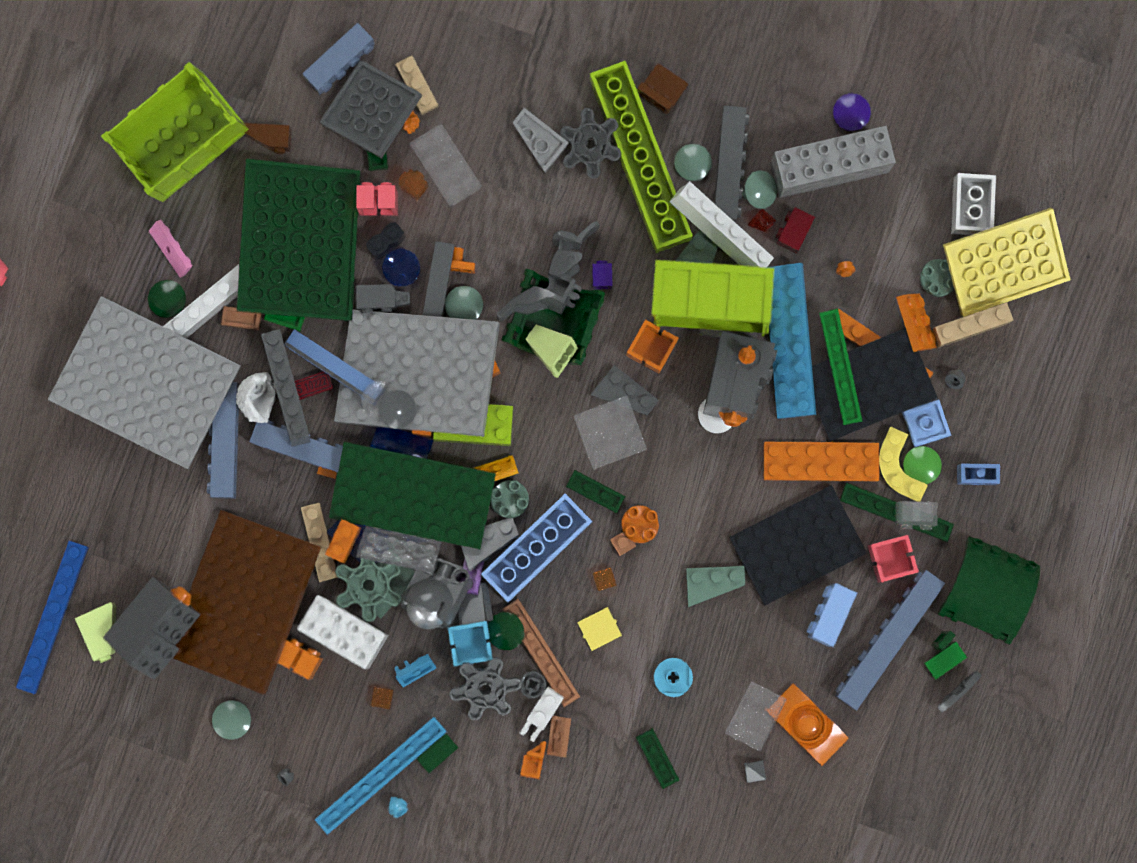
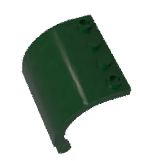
(573, 322)
(992, 590)

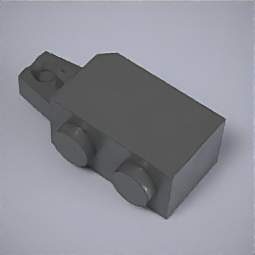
(380, 297)

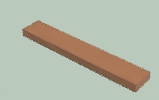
(543, 655)

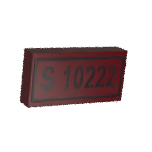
(313, 385)

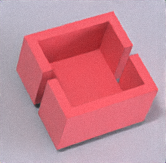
(367, 199)
(892, 558)

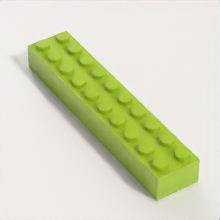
(640, 156)

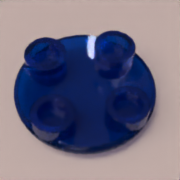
(401, 267)

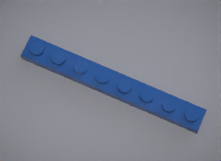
(52, 617)

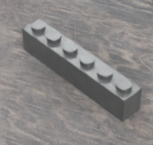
(730, 160)
(285, 388)

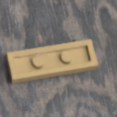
(413, 78)

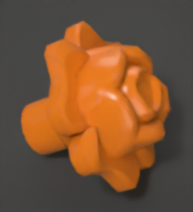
(411, 123)

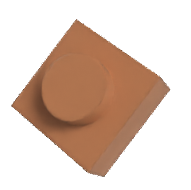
(622, 544)

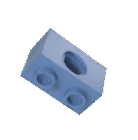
(978, 474)

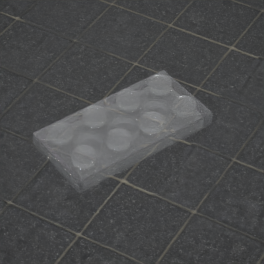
(445, 165)
(399, 549)

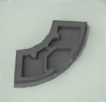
(959, 691)

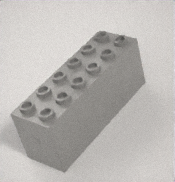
(832, 161)

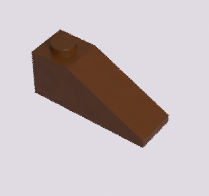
(271, 136)

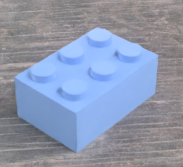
(831, 614)

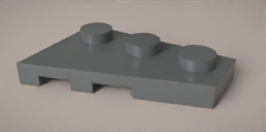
(618, 385)

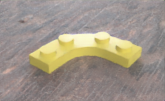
(891, 467)

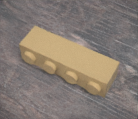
(972, 325)

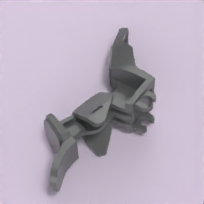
(561, 284)

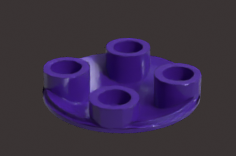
(851, 112)

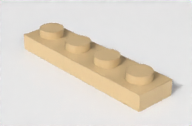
(318, 535)

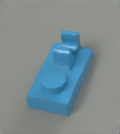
(414, 671)

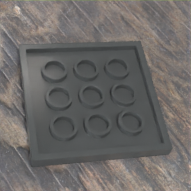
(371, 109)

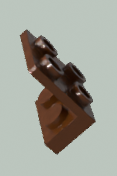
(662, 88)

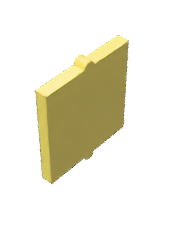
(599, 629)

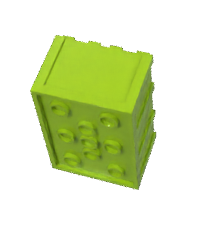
(176, 133)
(712, 296)

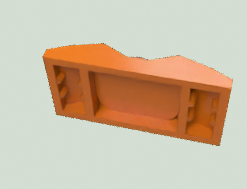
(810, 725)

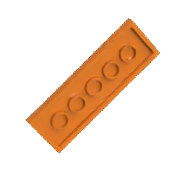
(821, 461)

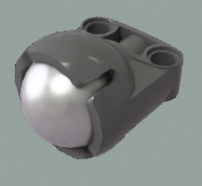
(436, 596)

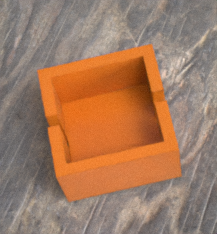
(652, 347)
(306, 664)

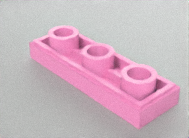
(170, 248)

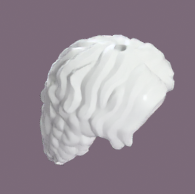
(256, 397)

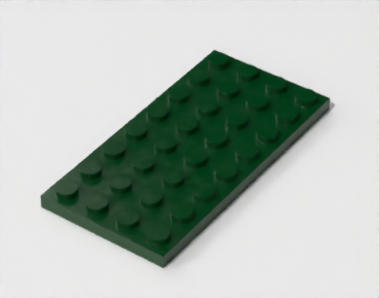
(412, 495)

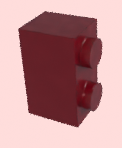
(795, 230)

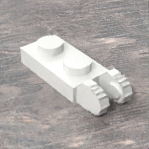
(543, 712)

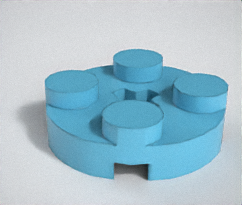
(664, 670)

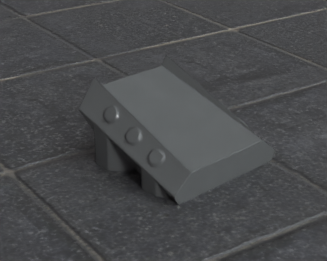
(475, 607)

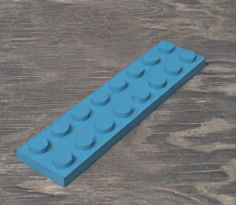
(791, 337)

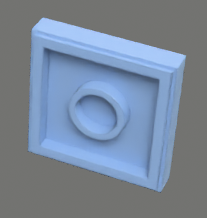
(926, 423)

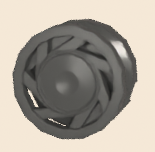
(533, 684)

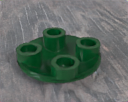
(166, 298)
(506, 631)

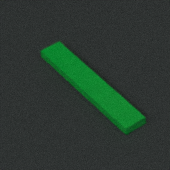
(840, 366)

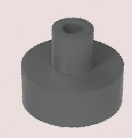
(955, 379)

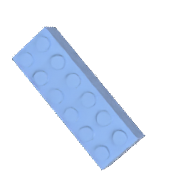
(536, 548)

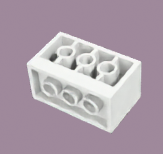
(343, 632)

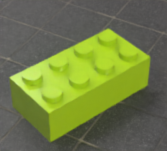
(497, 429)

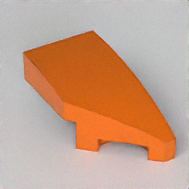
(533, 762)

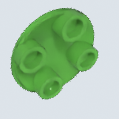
(922, 464)

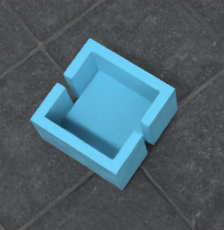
(470, 643)

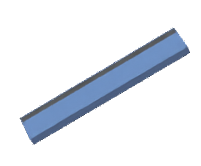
(328, 362)

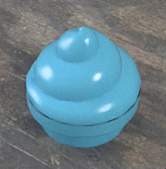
(397, 807)

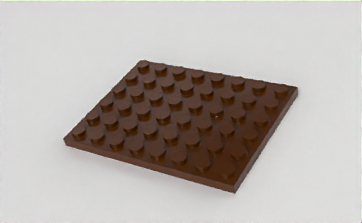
(245, 600)

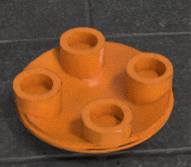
(640, 524)

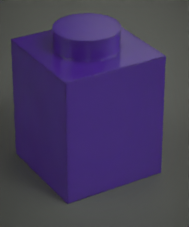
(602, 275)

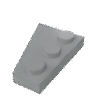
(540, 139)
(495, 538)

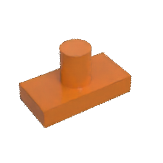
(460, 266)

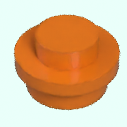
(845, 269)

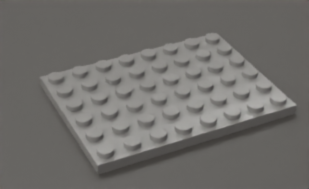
(432, 358)
(144, 382)

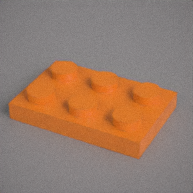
(916, 322)

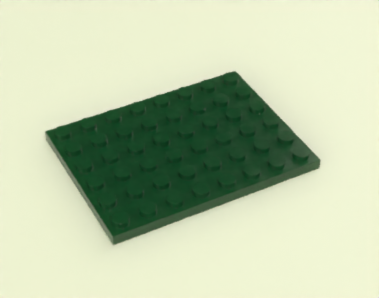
(298, 240)

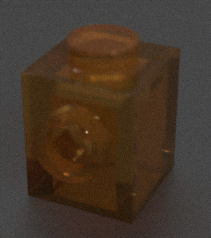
(413, 183)

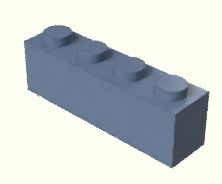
(338, 59)

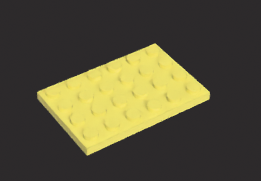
(1006, 262)

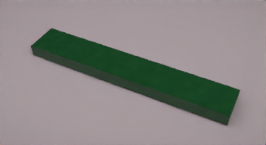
(886, 509)

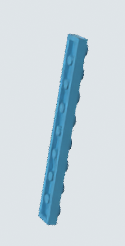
(380, 775)

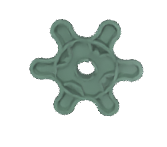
(368, 599)

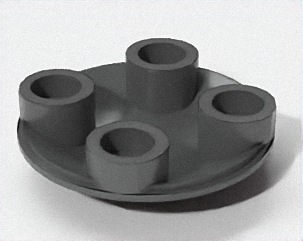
(396, 409)

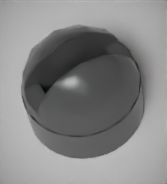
(285, 777)

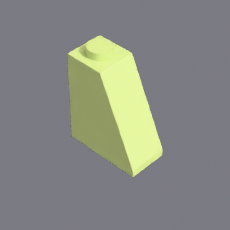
(552, 348)
(94, 627)

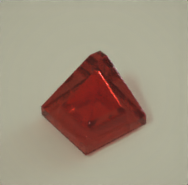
(762, 221)

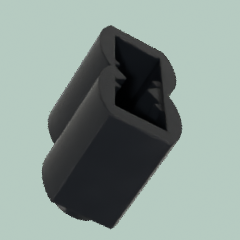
(389, 238)

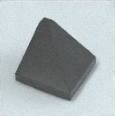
(755, 771)

